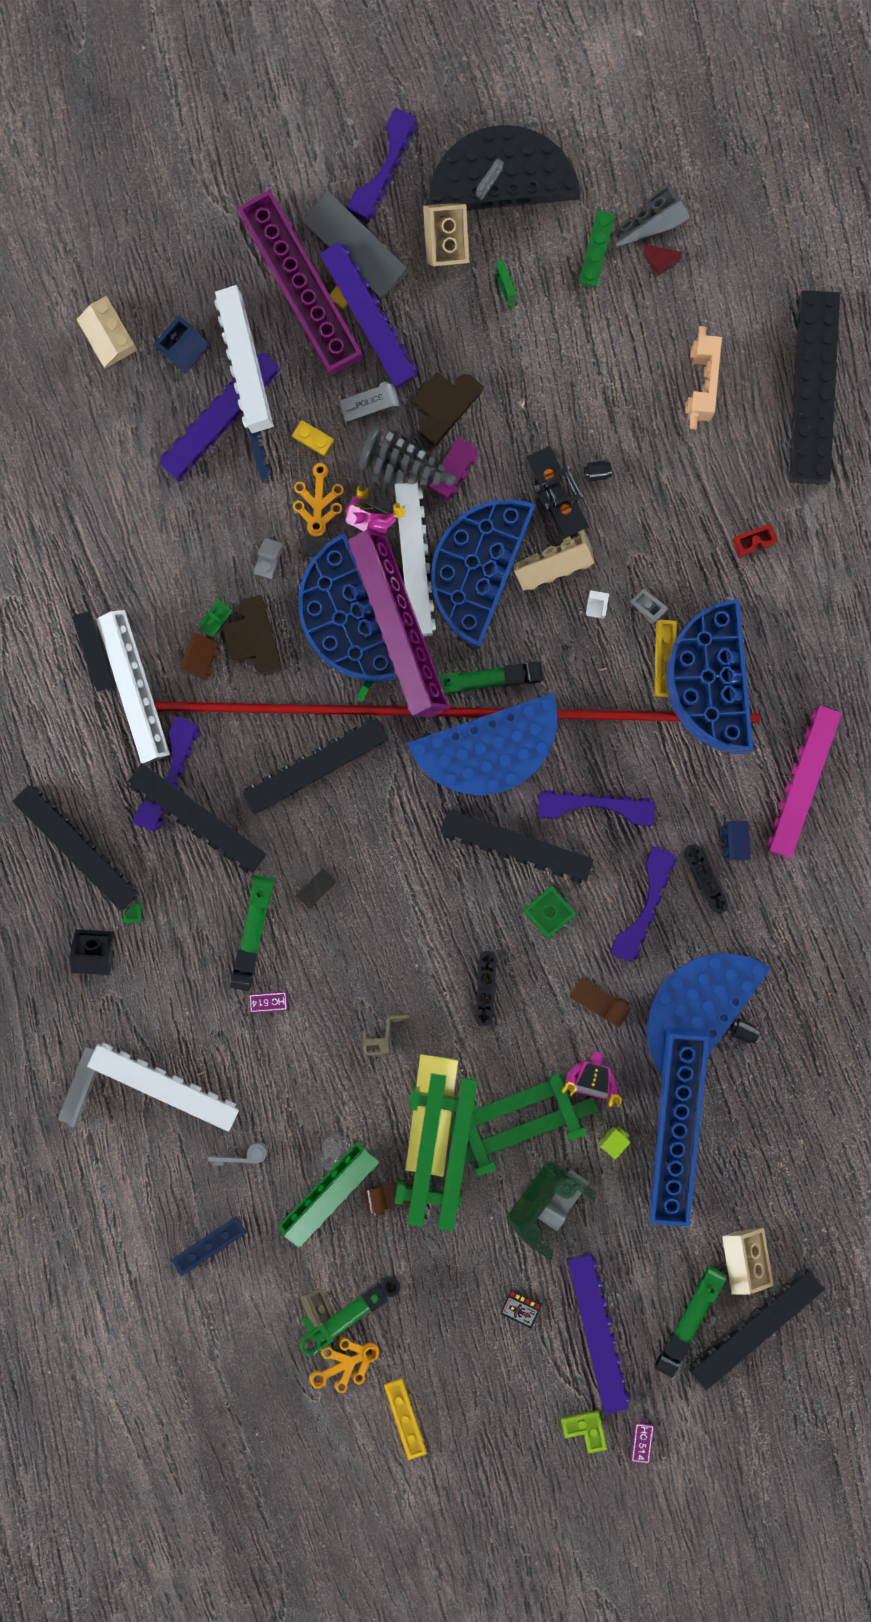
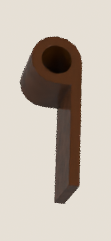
(601, 1002)
(383, 1197)

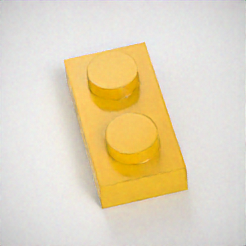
(312, 438)

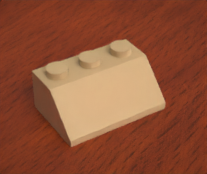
(446, 234)
(106, 332)
(747, 1261)

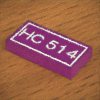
(268, 1002)
(642, 1442)

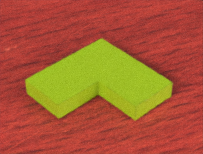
(586, 1424)

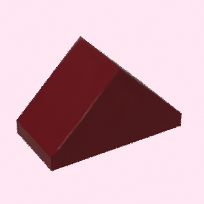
(661, 258)

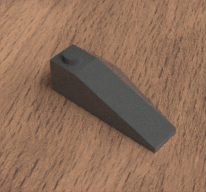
(659, 215)

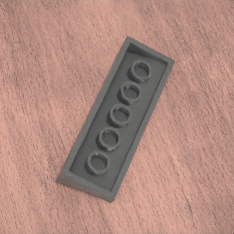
(335, 224)

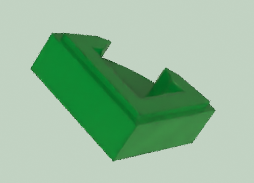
(366, 687)
(133, 914)

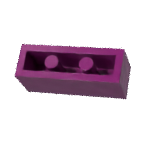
(456, 463)

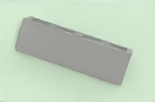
(78, 1090)

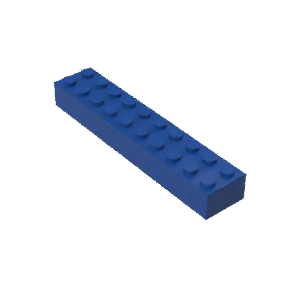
(678, 1127)

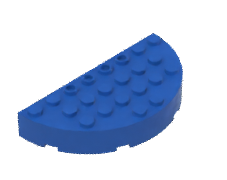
(475, 564)
(339, 616)
(710, 681)
(491, 750)
(702, 997)

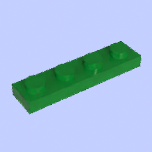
(596, 249)

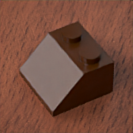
(199, 656)

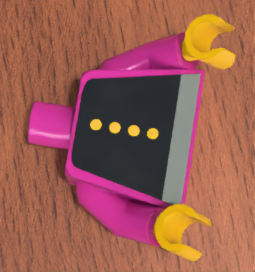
(368, 517)
(593, 1080)

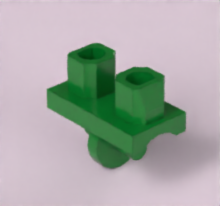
(215, 618)

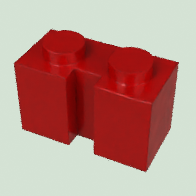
(760, 537)

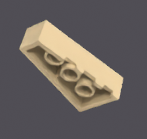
(555, 562)

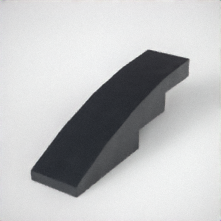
(93, 651)

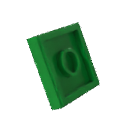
(505, 283)
(549, 912)

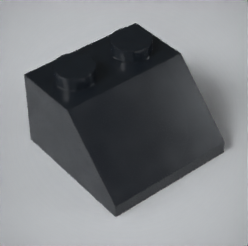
(92, 952)

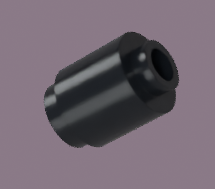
(598, 470)
(744, 1031)

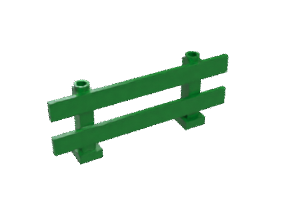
(566, 1115)
(419, 1193)

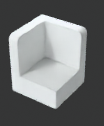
(597, 604)

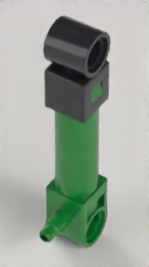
(508, 675)
(247, 953)
(367, 1302)
(679, 1341)

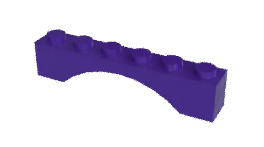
(366, 198)
(181, 737)
(636, 812)
(657, 867)

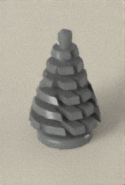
(391, 457)

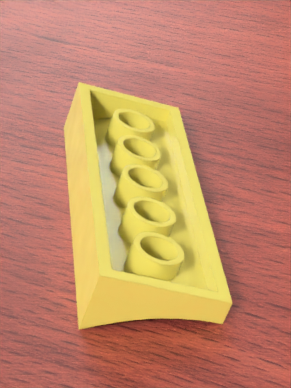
(437, 1065)

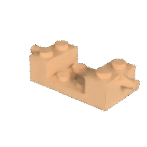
(704, 352)

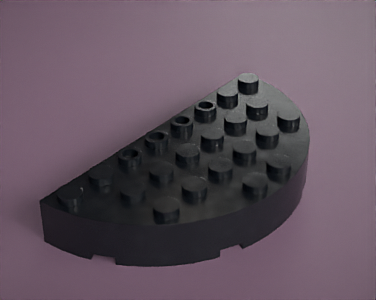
(531, 173)

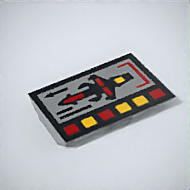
(520, 1308)

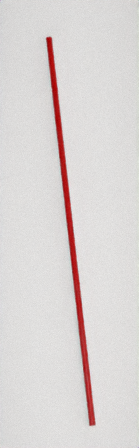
(403, 711)

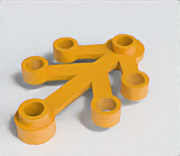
(318, 503)
(346, 1363)

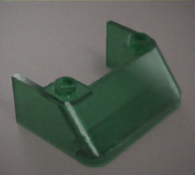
(549, 1181)

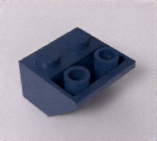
(181, 344)
(736, 840)

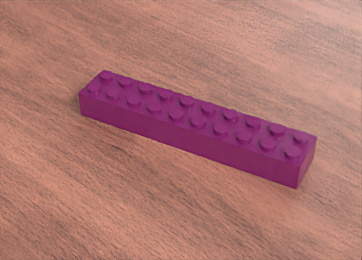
(300, 283)
(398, 624)

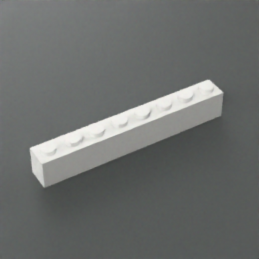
(244, 359)
(413, 555)
(133, 686)
(162, 1087)

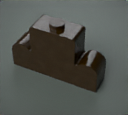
(444, 404)
(252, 637)

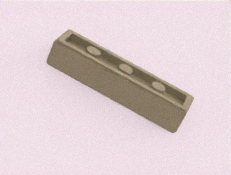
(318, 1312)

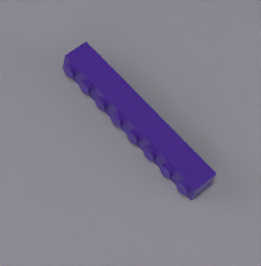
(370, 317)
(211, 425)
(597, 1333)

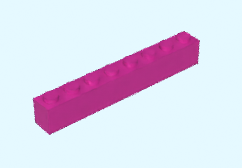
(804, 781)

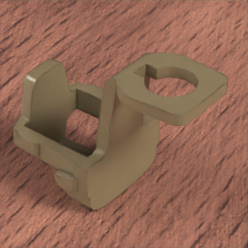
(382, 1043)

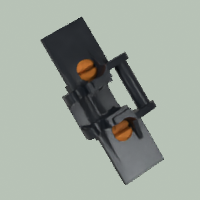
(551, 494)

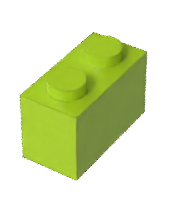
(614, 1142)

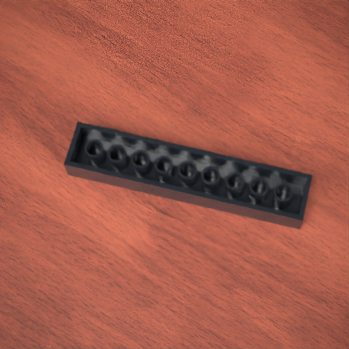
(814, 387)

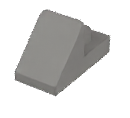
(268, 558)
(649, 606)

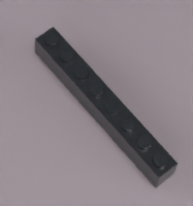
(315, 766)
(198, 818)
(516, 845)
(75, 847)
(756, 1329)

